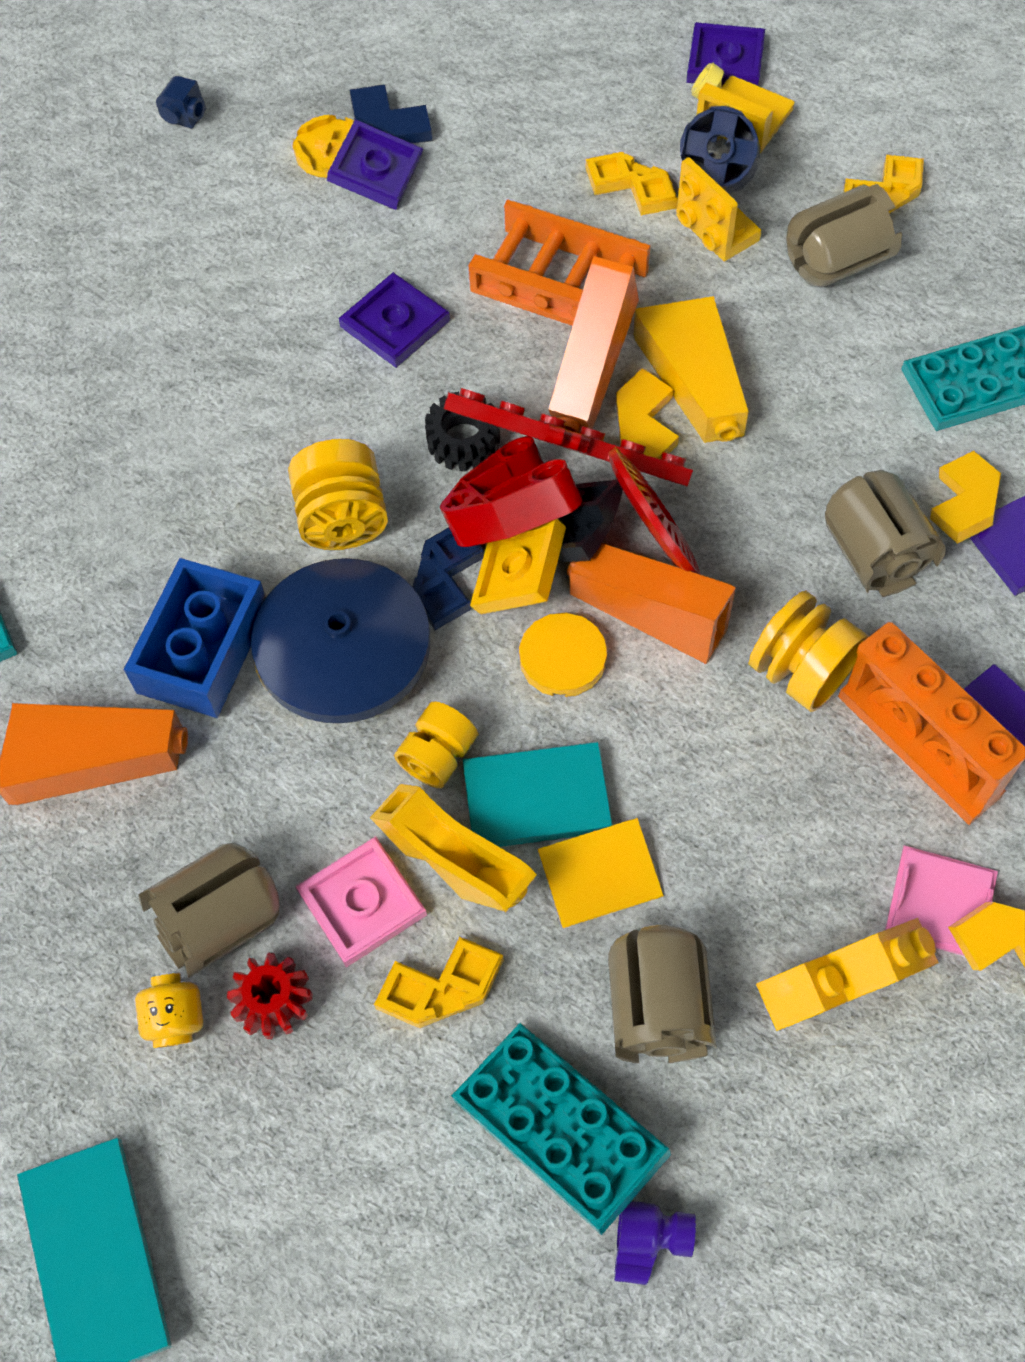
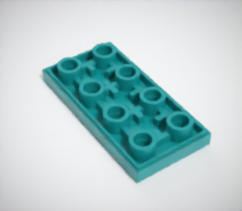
(970, 378)
(561, 1127)
(93, 1258)

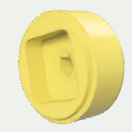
(711, 74)

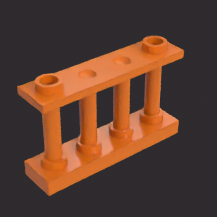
(529, 288)

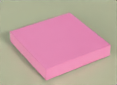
(361, 901)

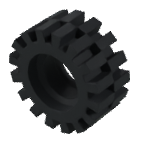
(458, 450)

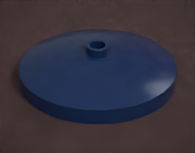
(341, 640)

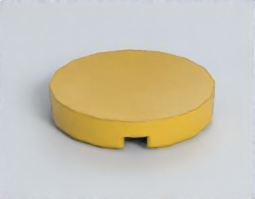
(319, 143)
(562, 654)

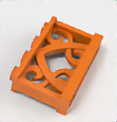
(931, 723)

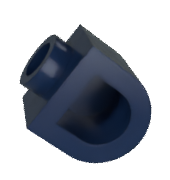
(181, 102)

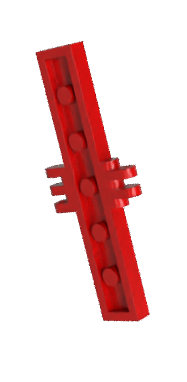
(552, 431)

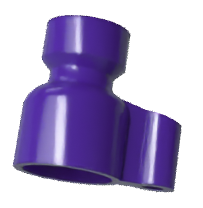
(643, 1233)

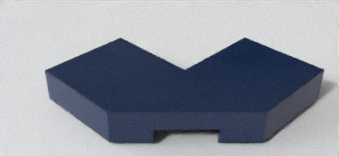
(372, 108)
(434, 582)

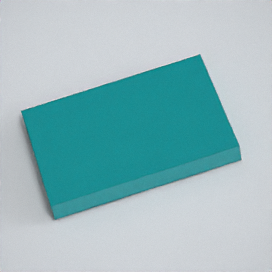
(537, 794)

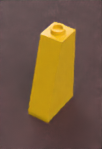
(694, 359)

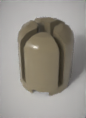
(842, 235)
(882, 532)
(212, 906)
(660, 995)

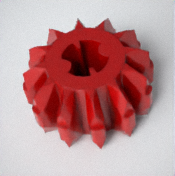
(257, 985)

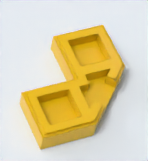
(618, 172)
(900, 179)
(635, 408)
(977, 492)
(990, 934)
(425, 1000)

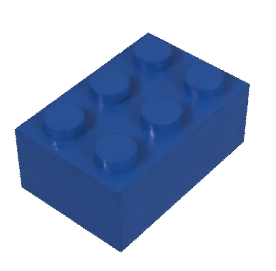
(196, 638)

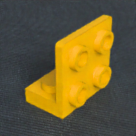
(760, 106)
(713, 213)

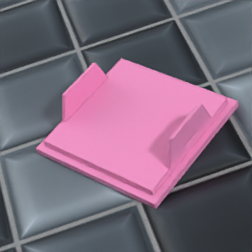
(938, 893)

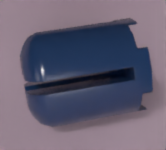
(707, 133)

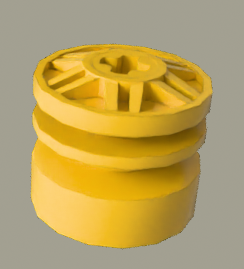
(337, 494)
(800, 644)

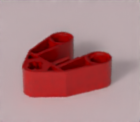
(509, 495)

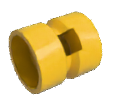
(439, 740)

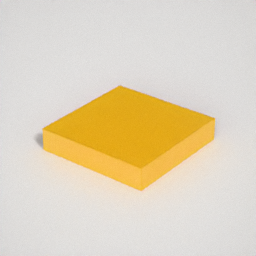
(518, 569)

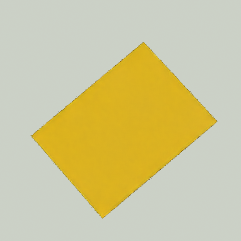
(600, 872)

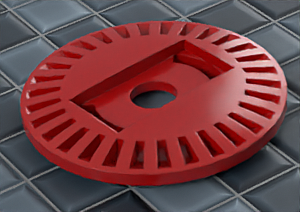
(652, 512)

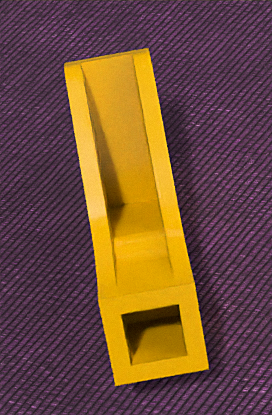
(462, 858)
(847, 973)

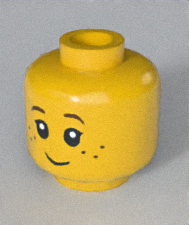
(169, 1011)

